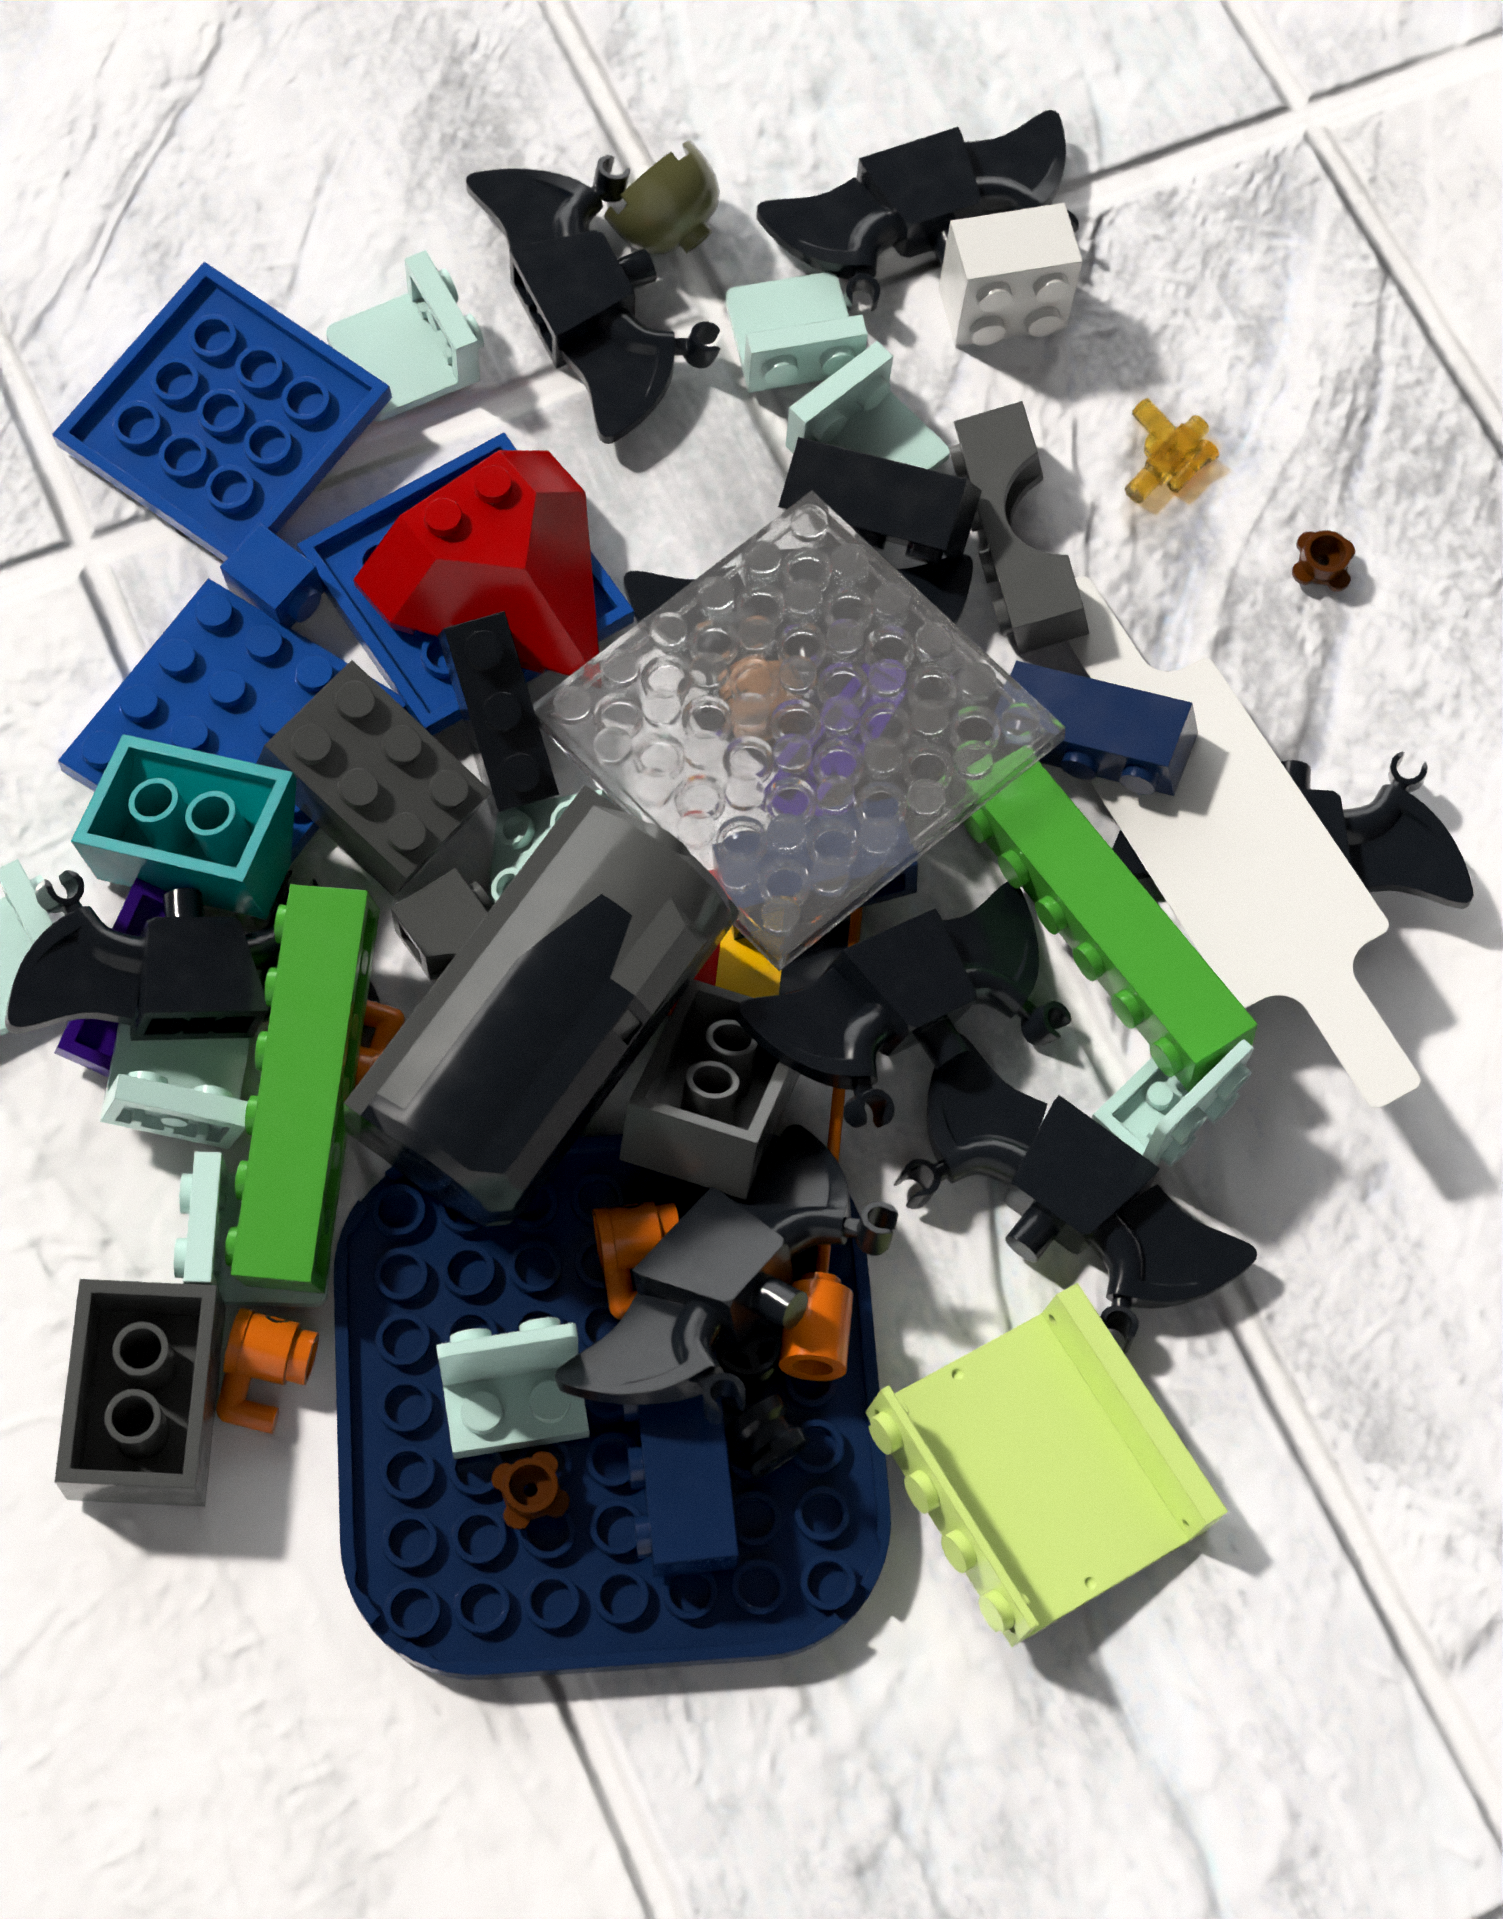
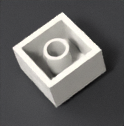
(1009, 274)

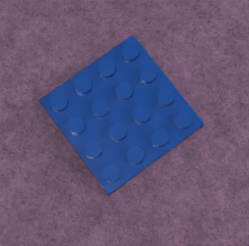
(222, 414)
(415, 662)
(214, 685)

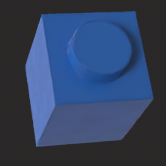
(273, 577)

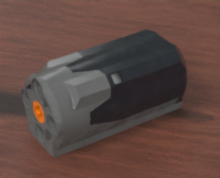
(541, 1011)

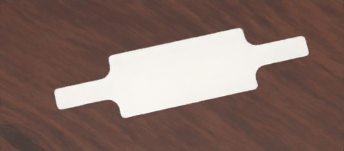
(1250, 862)

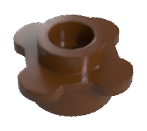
(1326, 546)
(538, 1471)

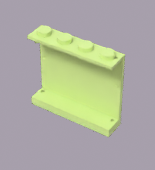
(1044, 1466)

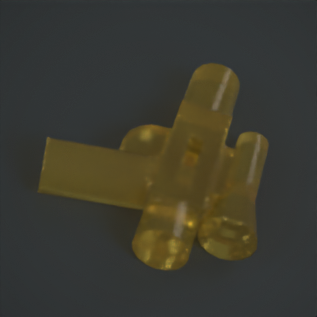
(1169, 451)

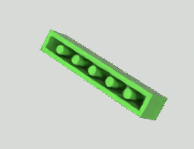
(1112, 926)
(305, 1078)

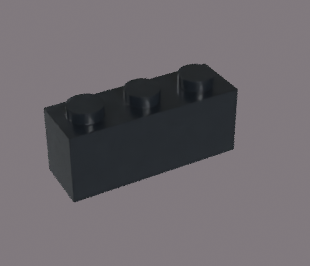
(886, 499)
(497, 712)

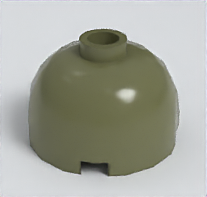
(669, 204)

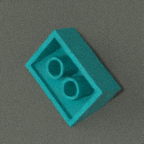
(191, 824)

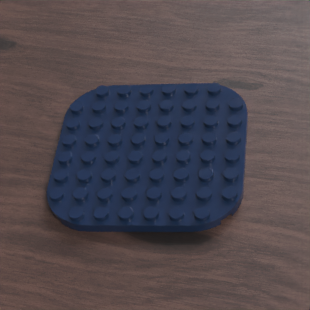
(567, 1593)

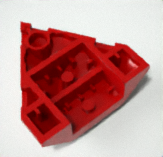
(489, 544)

